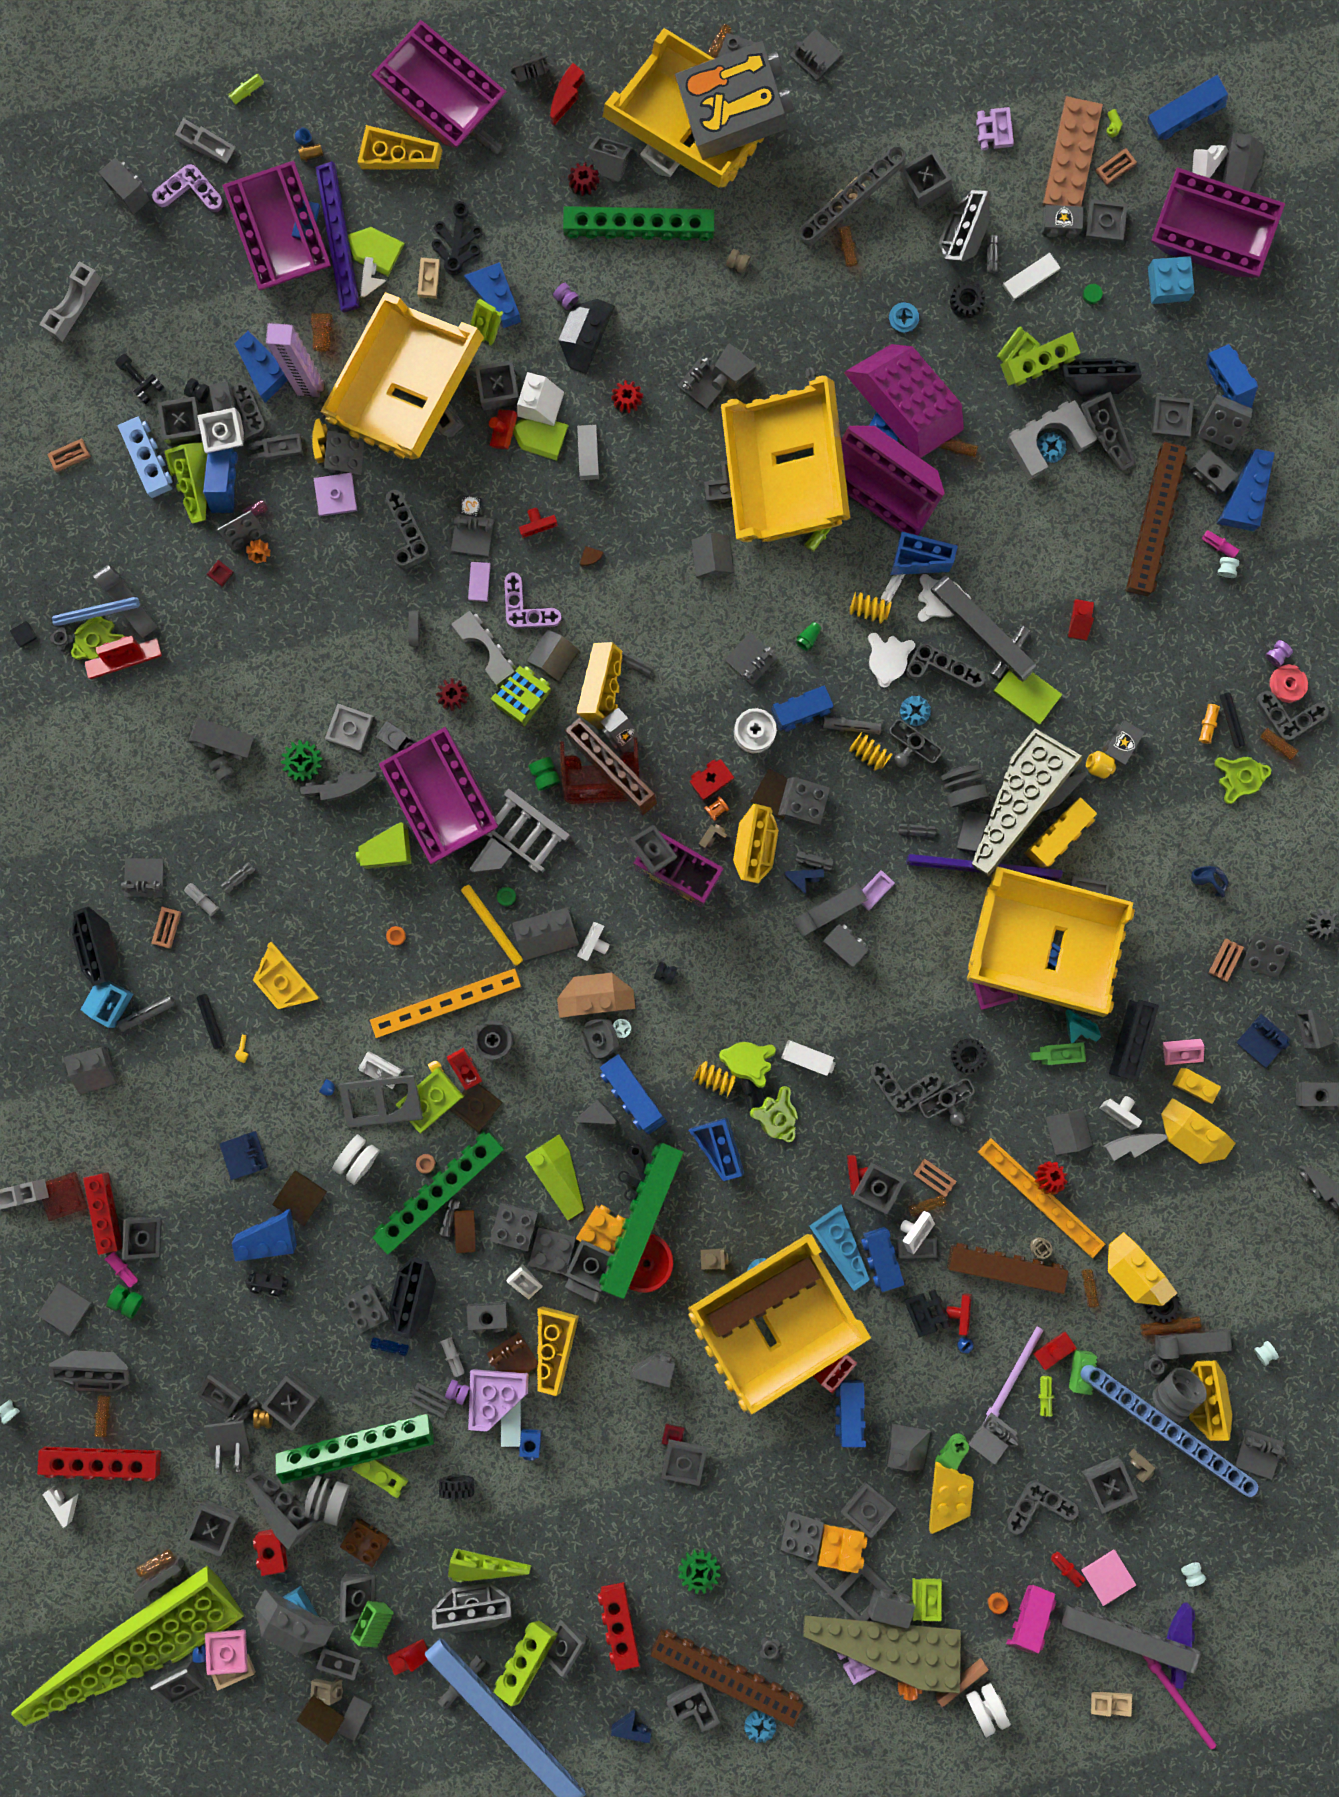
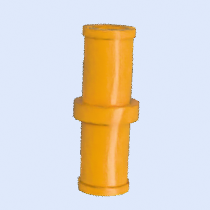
(1209, 723)

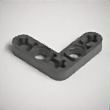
(249, 432)
(1285, 721)
(898, 1093)
(1034, 1500)

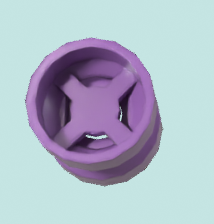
(565, 295)
(1279, 653)
(453, 1389)

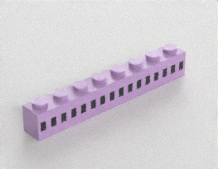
(294, 360)

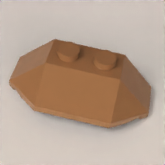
(595, 995)

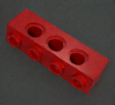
(103, 1213)
(627, 1657)

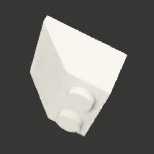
(539, 399)
(221, 430)

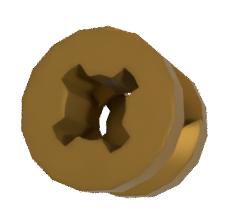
(262, 1419)

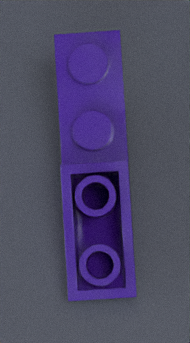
(1181, 1632)

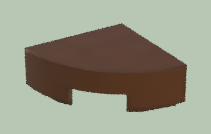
(590, 556)

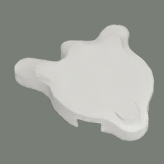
(934, 606)
(888, 659)

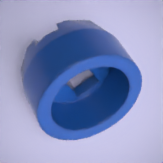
(302, 136)
(327, 1088)
(962, 1342)
(199, 1655)

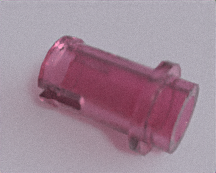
(257, 508)

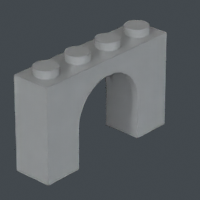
(1067, 419)

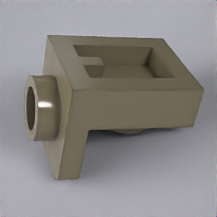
(708, 838)
(713, 1258)
(1139, 1461)
(327, 1691)

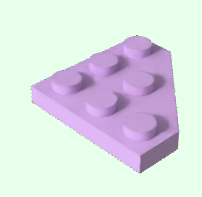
(493, 1396)

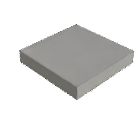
(349, 727)

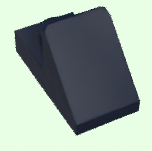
(798, 878)
(625, 1729)

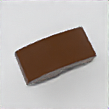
(464, 1231)

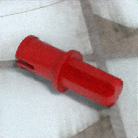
(1067, 1569)

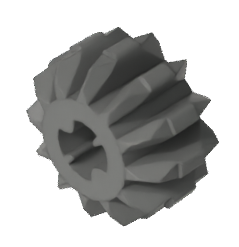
(1328, 930)

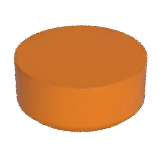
(396, 936)
(998, 1603)

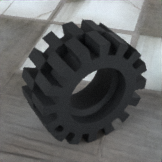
(970, 289)
(980, 1055)
(1166, 1315)
(456, 1487)

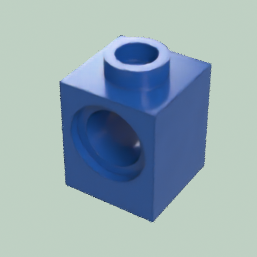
(530, 1435)

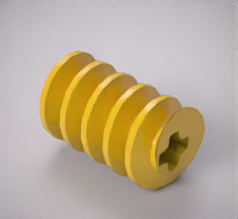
(870, 607)
(870, 752)
(714, 1078)

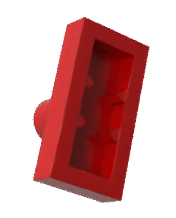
(502, 428)
(537, 524)
(855, 1173)
(962, 1313)
(1054, 1350)

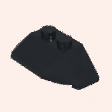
(584, 332)
(1101, 375)
(94, 945)
(412, 1297)

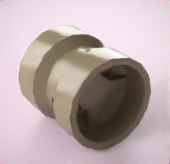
(738, 261)
(1037, 1246)

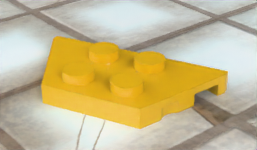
(282, 981)
(950, 1498)

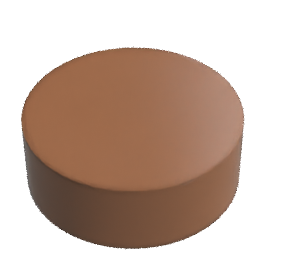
(425, 1163)

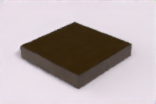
(770, 792)
(476, 1107)

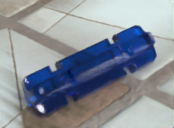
(389, 1346)

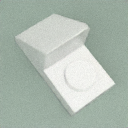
(1207, 161)
(369, 284)
(63, 1510)

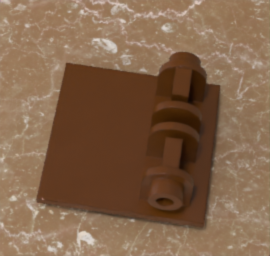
(513, 1356)
(364, 1542)

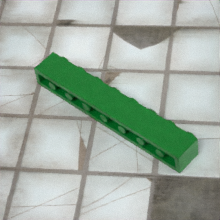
(641, 1220)

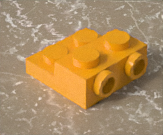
(602, 1228)
(842, 1548)

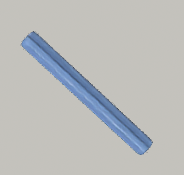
(96, 611)

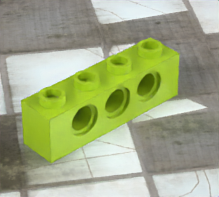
(1067, 350)
(544, 1639)

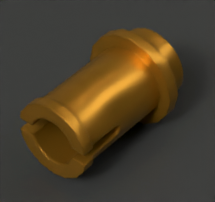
(310, 152)

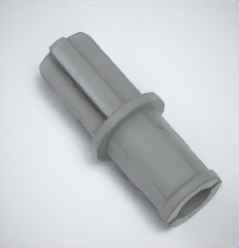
(201, 899)
(452, 1357)

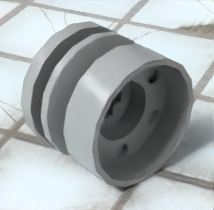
(326, 1500)

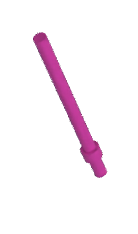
(1155, 1667)

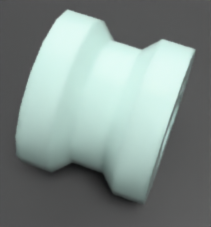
(1228, 567)
(622, 1028)
(1266, 1353)
(8, 1411)
(1193, 1574)

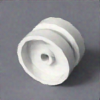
(759, 720)
(358, 1161)
(989, 1709)

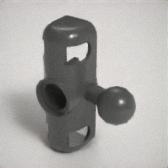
(923, 750)
(935, 1102)

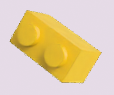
(1196, 1085)

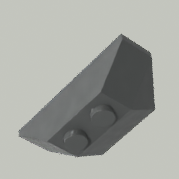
(966, 227)
(90, 1371)
(471, 1609)
(290, 1625)

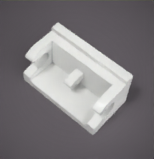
(379, 1068)

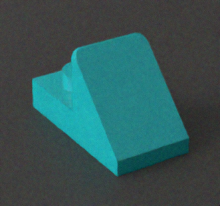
(1079, 1025)

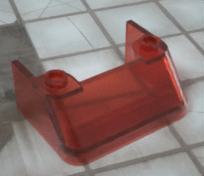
(587, 783)

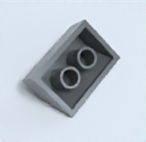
(545, 933)

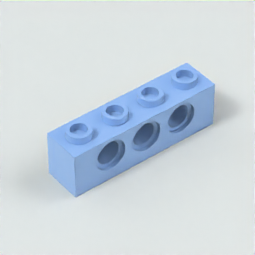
(130, 432)

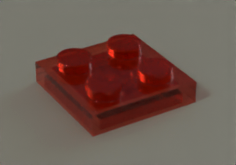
(64, 1196)

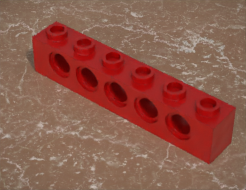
(49, 1467)

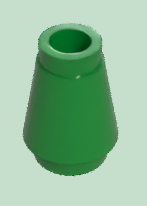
(808, 637)

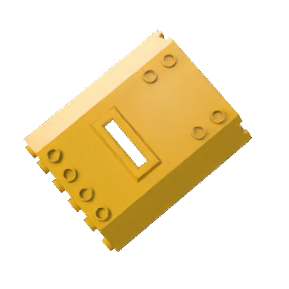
(656, 112)
(403, 353)
(791, 496)
(1018, 935)
(808, 1331)

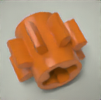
(258, 551)
(908, 1692)

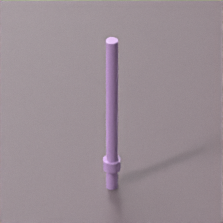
(1015, 1372)

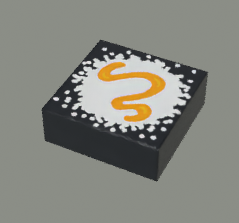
(470, 506)

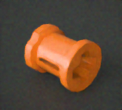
(716, 808)

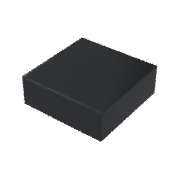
(23, 634)

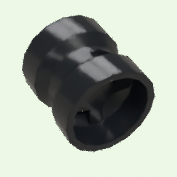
(197, 390)
(665, 973)

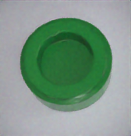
(1092, 294)
(506, 896)

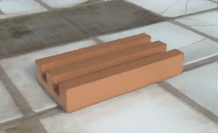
(1103, 176)
(85, 455)
(166, 928)
(1216, 962)
(948, 1187)

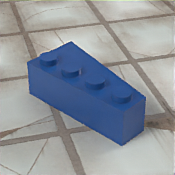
(1189, 108)
(1248, 496)
(633, 1095)

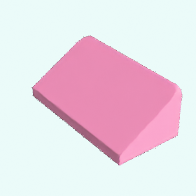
(1183, 1051)

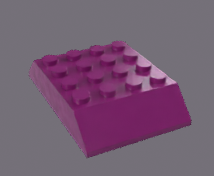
(437, 85)
(265, 216)
(1217, 224)
(909, 397)
(889, 479)
(439, 795)

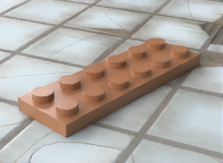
(1072, 152)

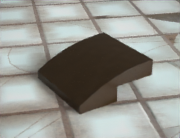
(299, 1196)

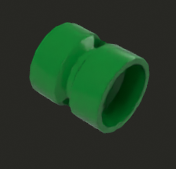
(544, 773)
(124, 1301)

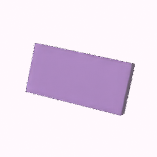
(479, 581)
(876, 889)

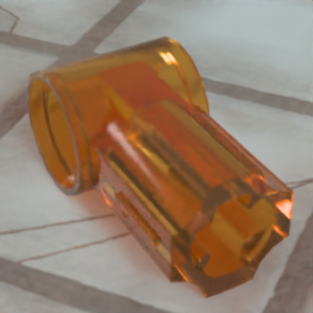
(321, 331)

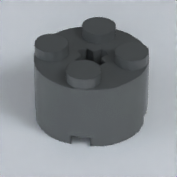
(486, 1031)

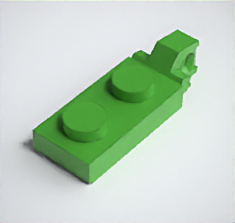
(1060, 1054)

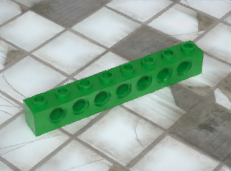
(630, 216)
(383, 1235)
(354, 1449)

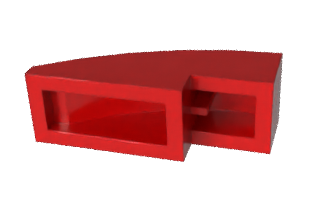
(566, 92)

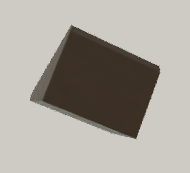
(320, 1719)

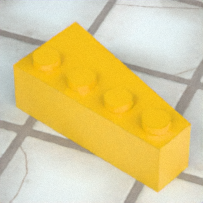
(397, 151)
(600, 684)
(1060, 834)
(555, 1342)

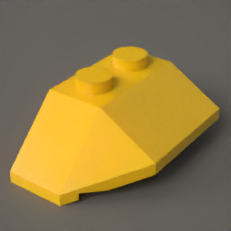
(755, 843)
(1195, 1134)
(1137, 1273)
(1215, 1413)

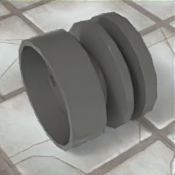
(964, 786)
(1179, 1394)

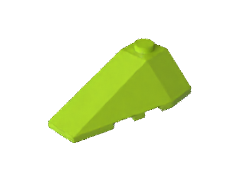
(189, 466)
(556, 1171)
(475, 1566)

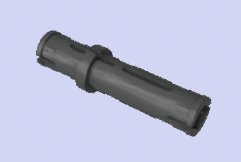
(1022, 633)
(851, 725)
(139, 1016)
(451, 1694)

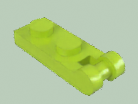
(381, 1476)

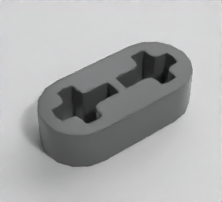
(414, 628)
(583, 1290)

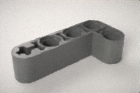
(405, 527)
(118, 590)
(947, 670)
(830, 910)
(1190, 1342)

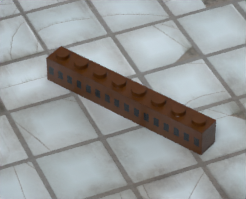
(1156, 519)
(727, 1677)

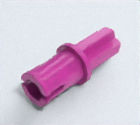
(1220, 544)
(121, 1269)

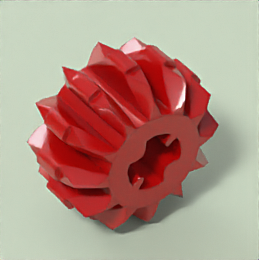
(629, 390)
(1050, 1178)

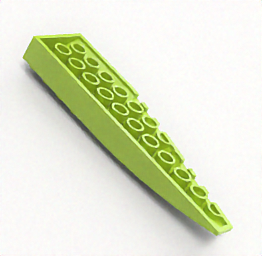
(144, 1642)

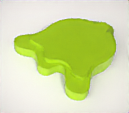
(92, 635)
(1241, 777)
(748, 1061)
(777, 1116)

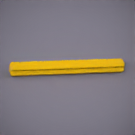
(492, 925)

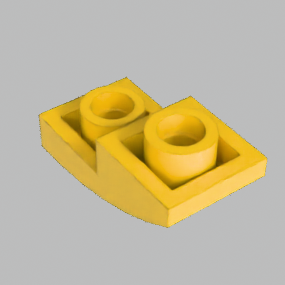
(319, 437)

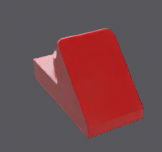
(1081, 619)
(464, 1068)
(408, 1657)

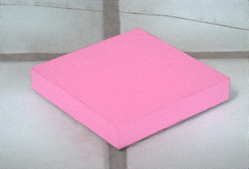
(1108, 1577)
(226, 1652)

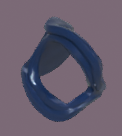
(1206, 874)

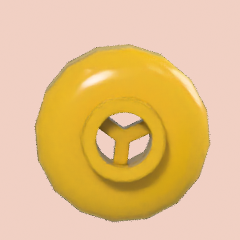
(1100, 764)

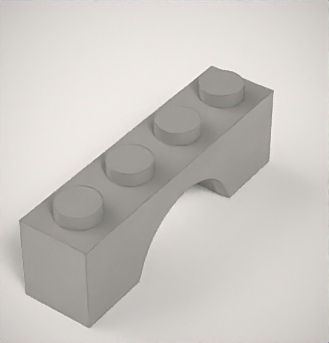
(81, 287)
(469, 630)

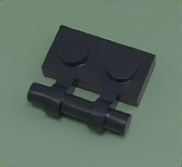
(921, 1314)

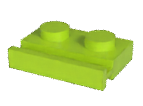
(486, 320)
(1017, 345)
(927, 1599)

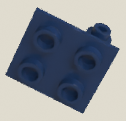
(1263, 1040)
(243, 1155)

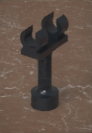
(124, 362)

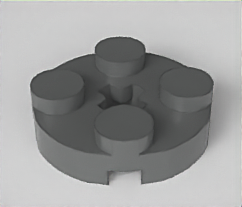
(608, 1034)

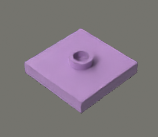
(335, 494)

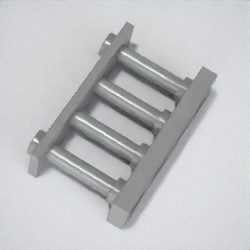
(542, 824)

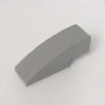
(204, 141)
(588, 452)
(1132, 1144)
(23, 1193)

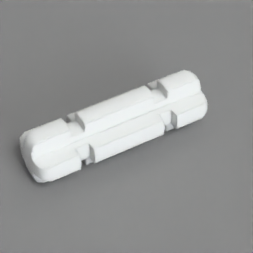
(892, 587)

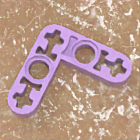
(186, 183)
(518, 609)

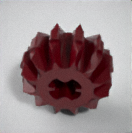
(583, 172)
(458, 689)

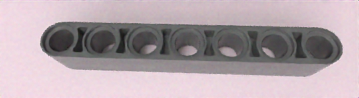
(855, 187)
(983, 628)
(1131, 1638)

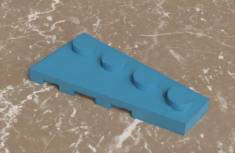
(840, 1244)

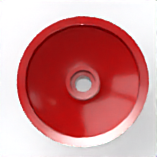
(660, 1269)

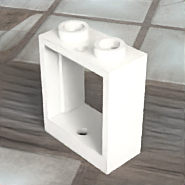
(808, 1058)

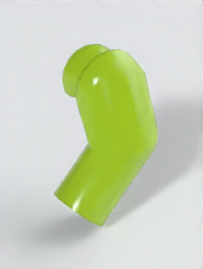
(1116, 123)

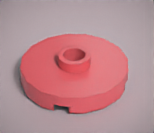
(1296, 679)

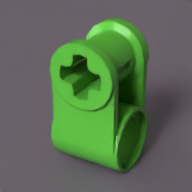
(951, 1455)

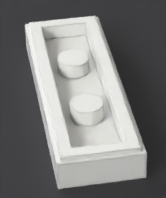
(1031, 276)

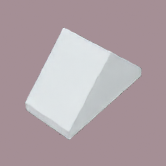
(658, 161)
(524, 1282)

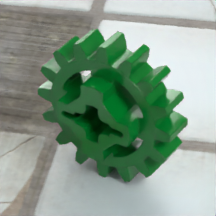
(310, 760)
(693, 1577)

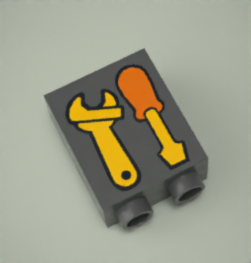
(734, 99)

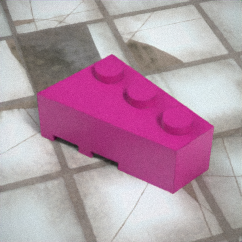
(1033, 1620)

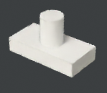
(592, 942)
(1122, 1112)
(916, 1232)

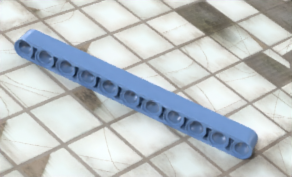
(1177, 1434)
(503, 1720)

